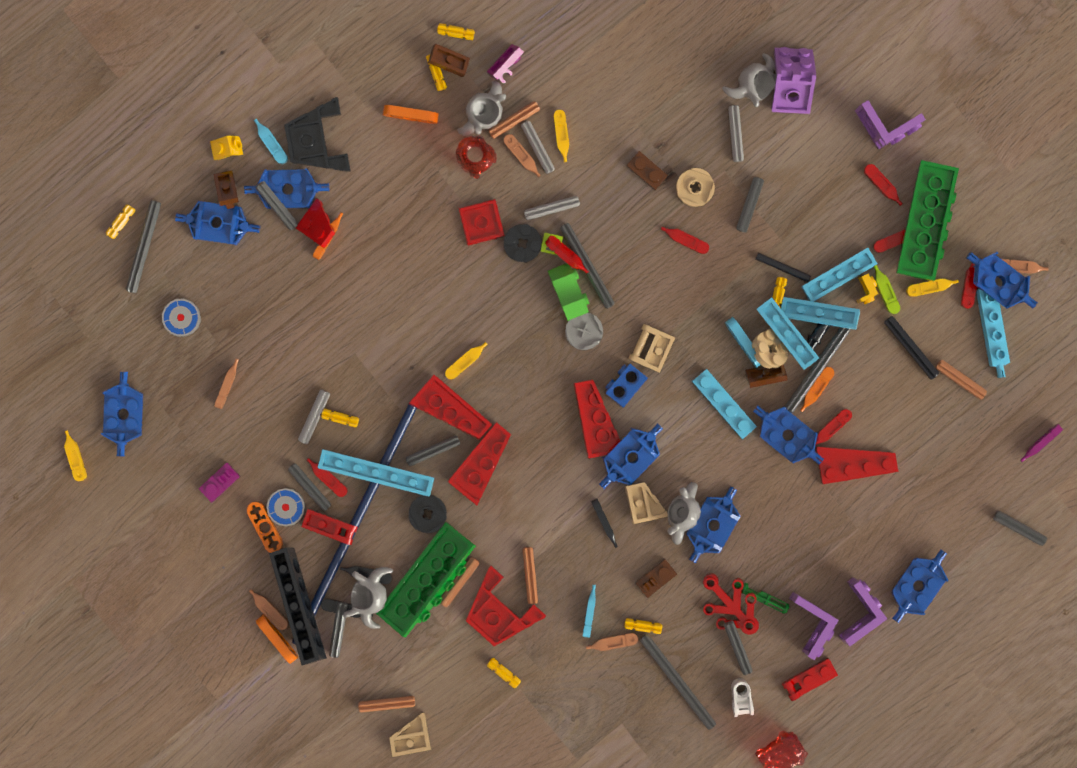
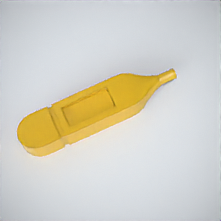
(561, 133)
(929, 287)
(464, 362)
(74, 458)

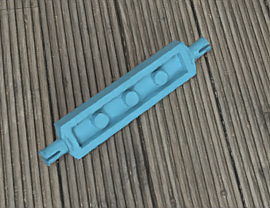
(993, 332)

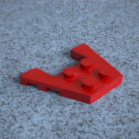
(493, 617)

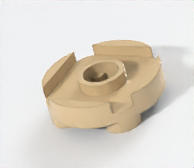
(704, 182)
(763, 356)

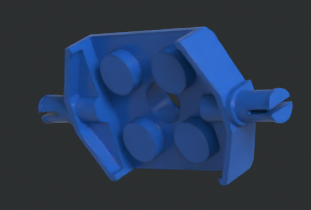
(303, 187)
(231, 229)
(1014, 285)
(114, 427)
(803, 440)
(616, 461)
(714, 509)
(932, 577)

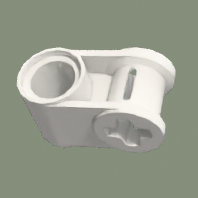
(742, 701)

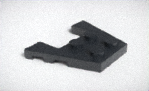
(307, 139)

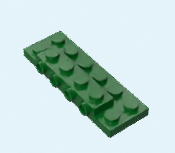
(928, 220)
(427, 580)

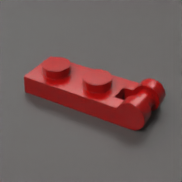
(328, 526)
(810, 679)

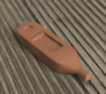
(520, 153)
(1025, 267)
(226, 386)
(270, 611)
(614, 642)

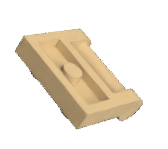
(658, 350)

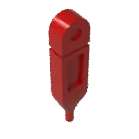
(881, 183)
(687, 240)
(889, 242)
(565, 253)
(969, 289)
(833, 426)
(329, 479)

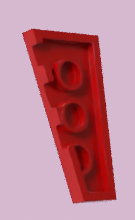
(449, 407)
(595, 421)
(853, 464)
(479, 466)

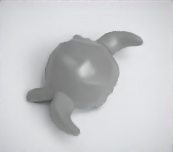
(755, 82)
(483, 110)
(683, 512)
(368, 596)

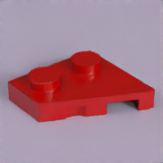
(316, 224)

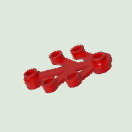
(732, 606)

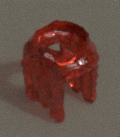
(475, 168)
(782, 752)

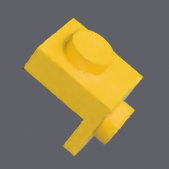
(226, 147)
(868, 284)

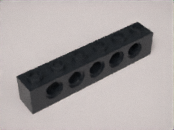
(297, 606)

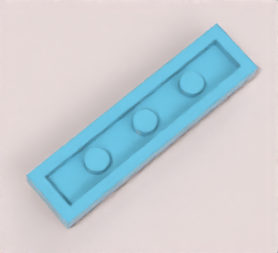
(839, 275)
(820, 313)
(787, 333)
(724, 404)

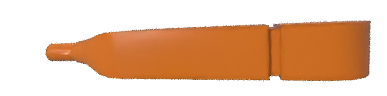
(318, 253)
(818, 387)

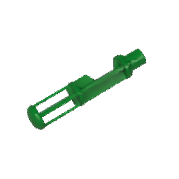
(764, 598)

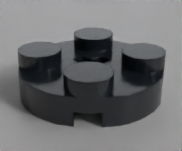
(527, 233)
(425, 524)

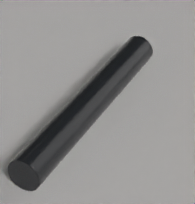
(783, 267)

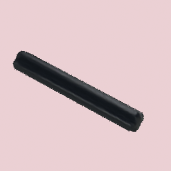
(911, 347)

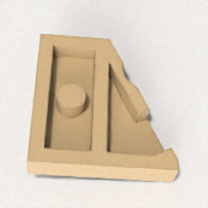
(643, 504)
(411, 738)

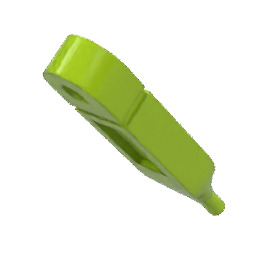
(886, 292)

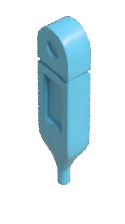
(271, 143)
(589, 613)

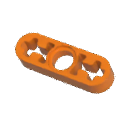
(410, 114)
(262, 512)
(277, 639)

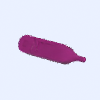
(1043, 441)

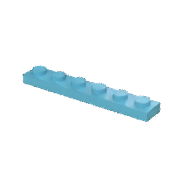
(376, 472)

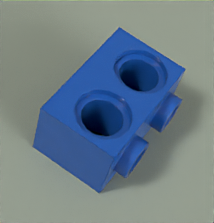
(629, 388)

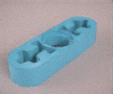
(742, 340)

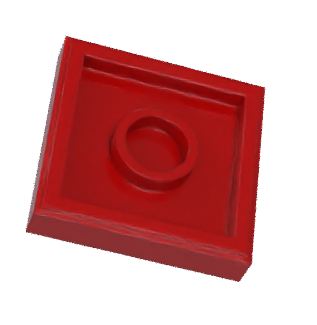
(481, 222)

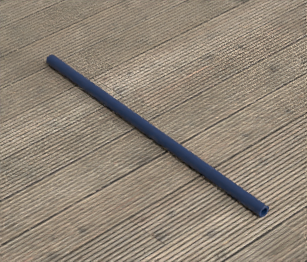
(361, 510)

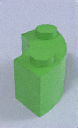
(568, 291)

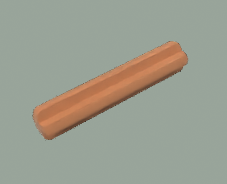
(514, 119)
(961, 379)
(530, 576)
(459, 582)
(386, 704)

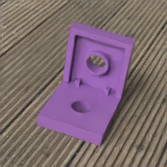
(795, 74)
(877, 130)
(868, 622)
(823, 631)

